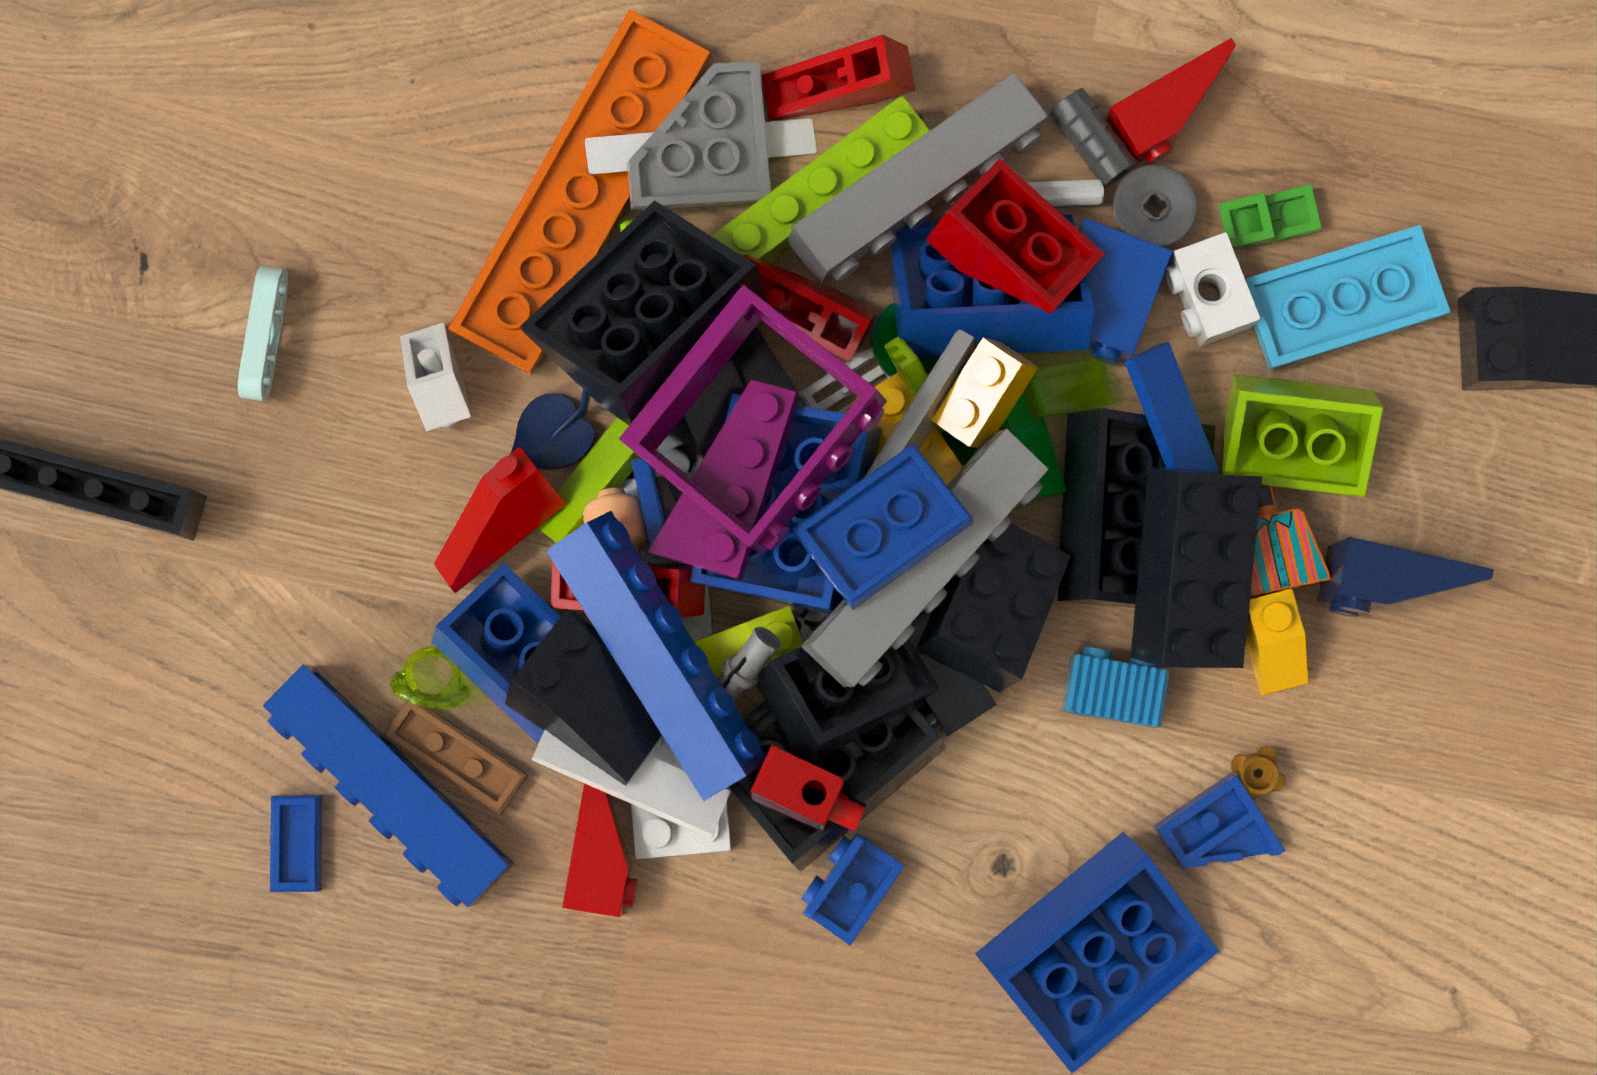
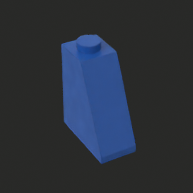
(1121, 289)

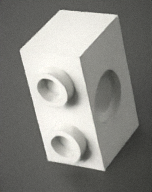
(1215, 263)

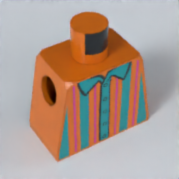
(1284, 550)

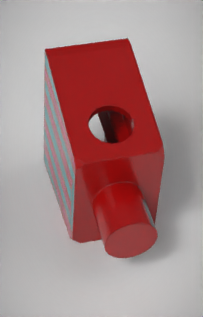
(787, 778)

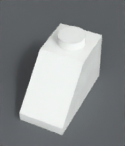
(434, 377)

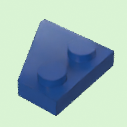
(1218, 827)

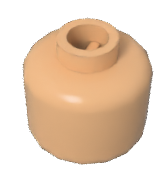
(626, 510)

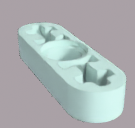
(263, 333)

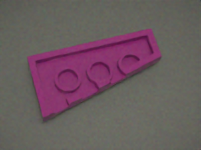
(739, 475)

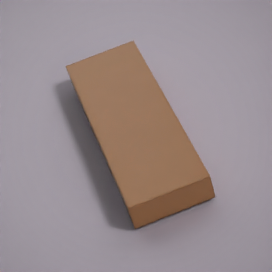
(455, 756)

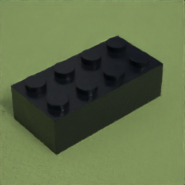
(1195, 568)

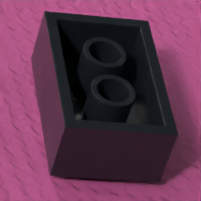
(996, 609)

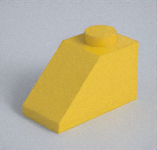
(1276, 642)

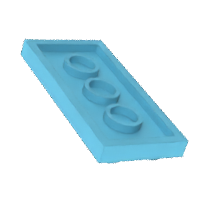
(1346, 297)

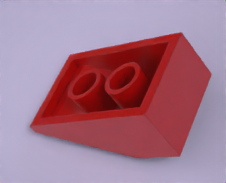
(1014, 240)

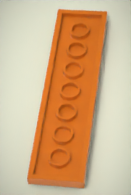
(566, 209)

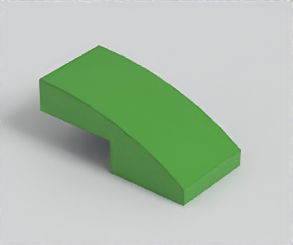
(1270, 218)

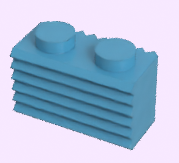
(1115, 688)

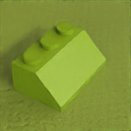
(1301, 434)

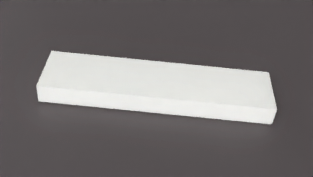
(654, 787)

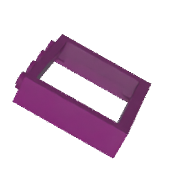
(698, 371)

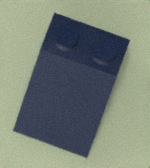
(1379, 575)

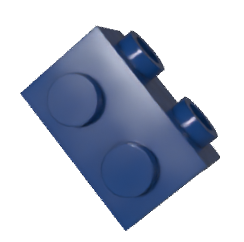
(851, 888)

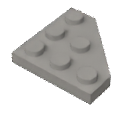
(708, 145)

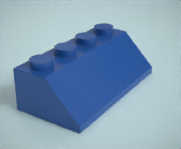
(495, 635)

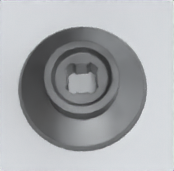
(1167, 190)

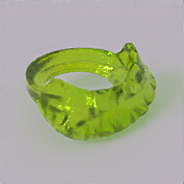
(406, 687)

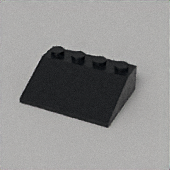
(639, 308)
(1106, 504)
(871, 772)

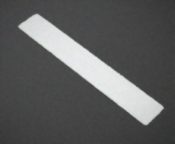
(783, 139)

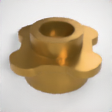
(1263, 760)

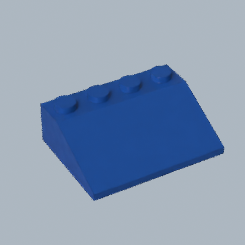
(938, 300)
(788, 571)
(1098, 951)

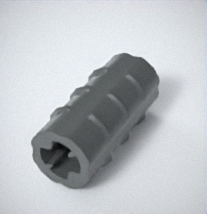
(1093, 137)

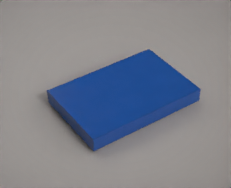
(883, 526)

